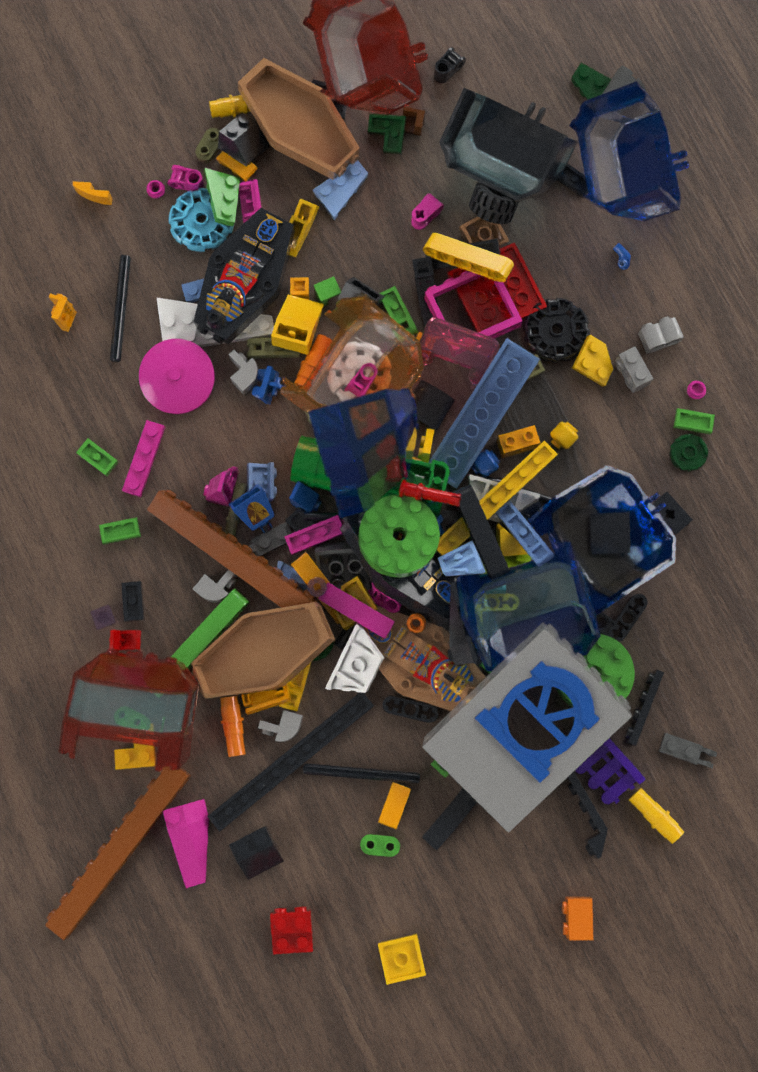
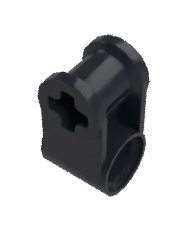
(450, 63)

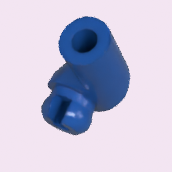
(624, 256)

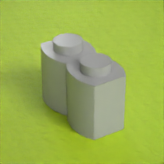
(660, 334)

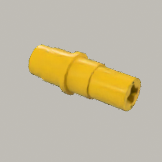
(228, 106)
(656, 816)

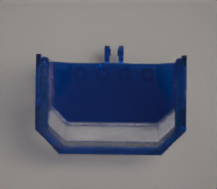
(628, 154)

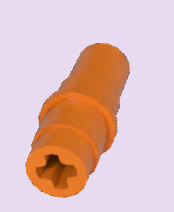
(311, 360)
(232, 725)

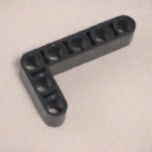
(481, 533)

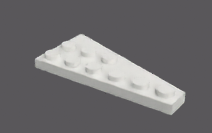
(178, 318)

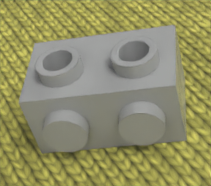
(633, 369)

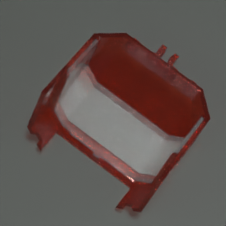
(366, 54)

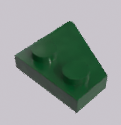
(589, 81)

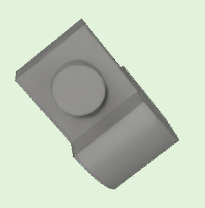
(247, 374)
(215, 592)
(286, 730)

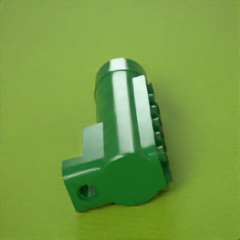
(309, 470)

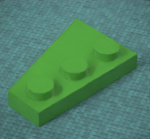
(223, 194)

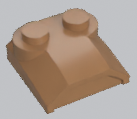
(482, 230)

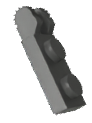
(685, 750)

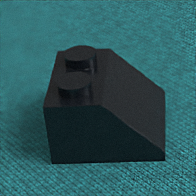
(243, 139)
(256, 852)

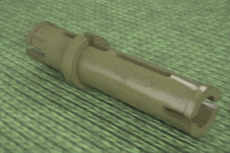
(233, 519)

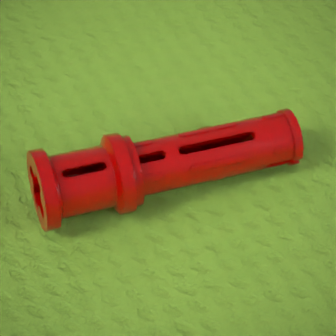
(421, 492)

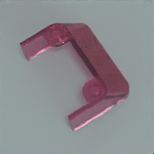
(458, 347)

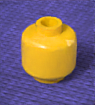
(564, 435)

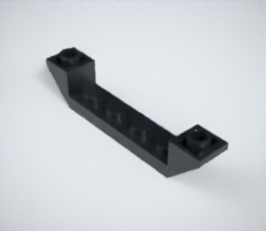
(596, 842)

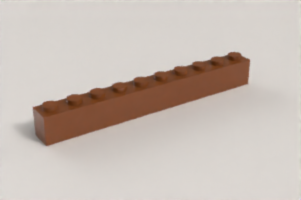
(228, 551)
(116, 852)

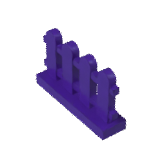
(612, 766)

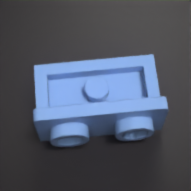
(264, 475)

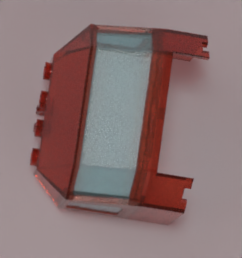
(133, 702)

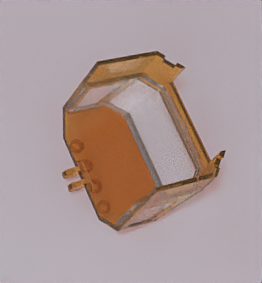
(363, 338)

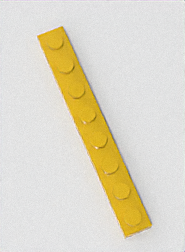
(500, 494)

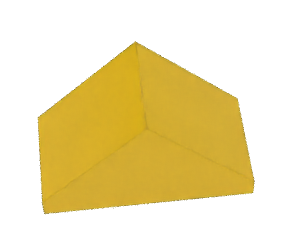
(507, 543)

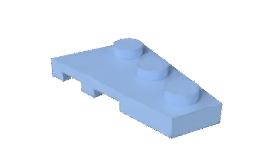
(336, 193)

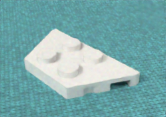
(483, 486)
(357, 663)

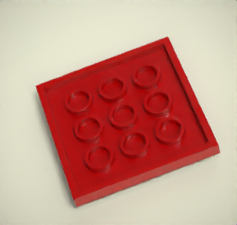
(484, 301)

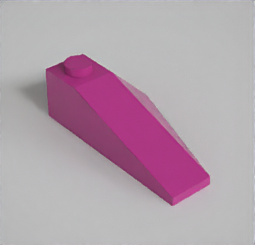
(222, 487)
(189, 838)

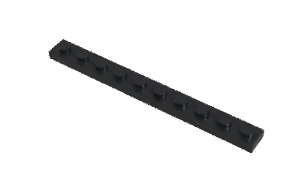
(290, 761)

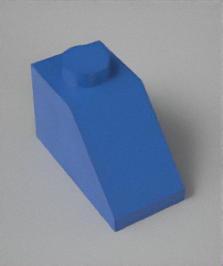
(305, 498)

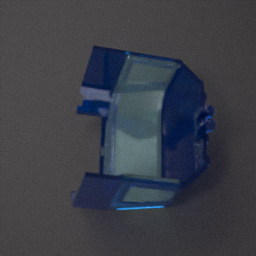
(511, 607)

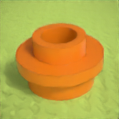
(416, 629)

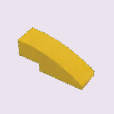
(302, 221)

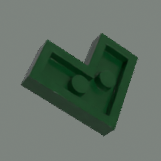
(392, 127)

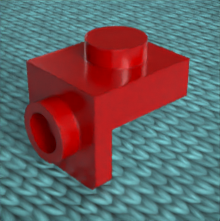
(125, 639)

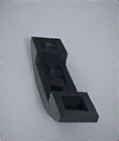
(423, 280)
(449, 819)

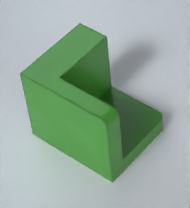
(326, 290)

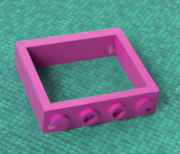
(466, 277)

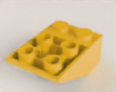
(296, 324)

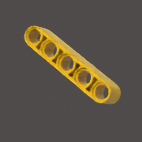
(468, 257)

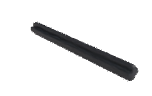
(120, 308)
(361, 773)

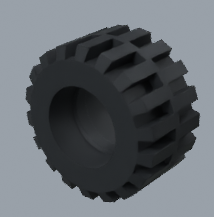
(492, 205)

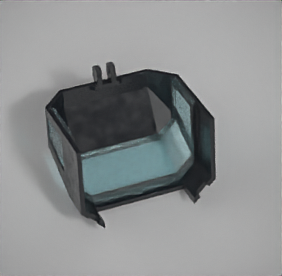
(504, 146)

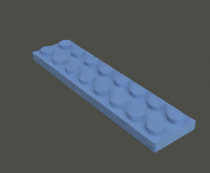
(484, 409)

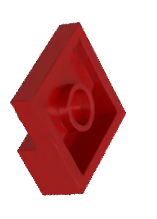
(291, 930)

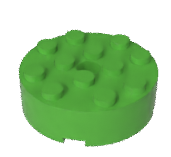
(409, 518)
(613, 664)

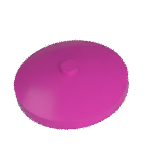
(176, 376)

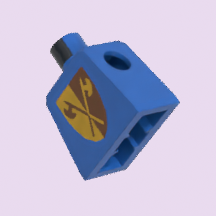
(254, 509)

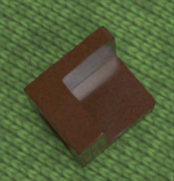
(414, 120)

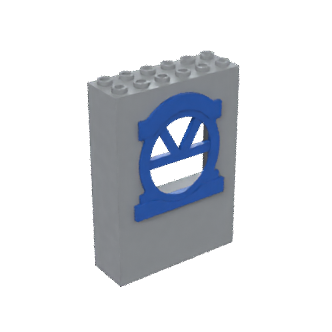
(490, 763)

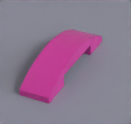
(357, 610)

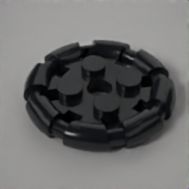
(552, 340)

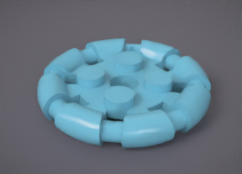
(189, 216)

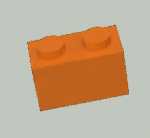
(578, 918)

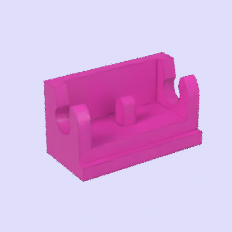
(249, 198)

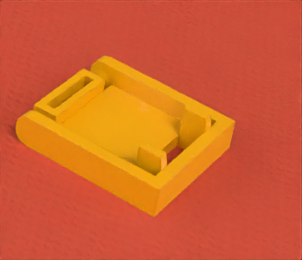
(265, 699)

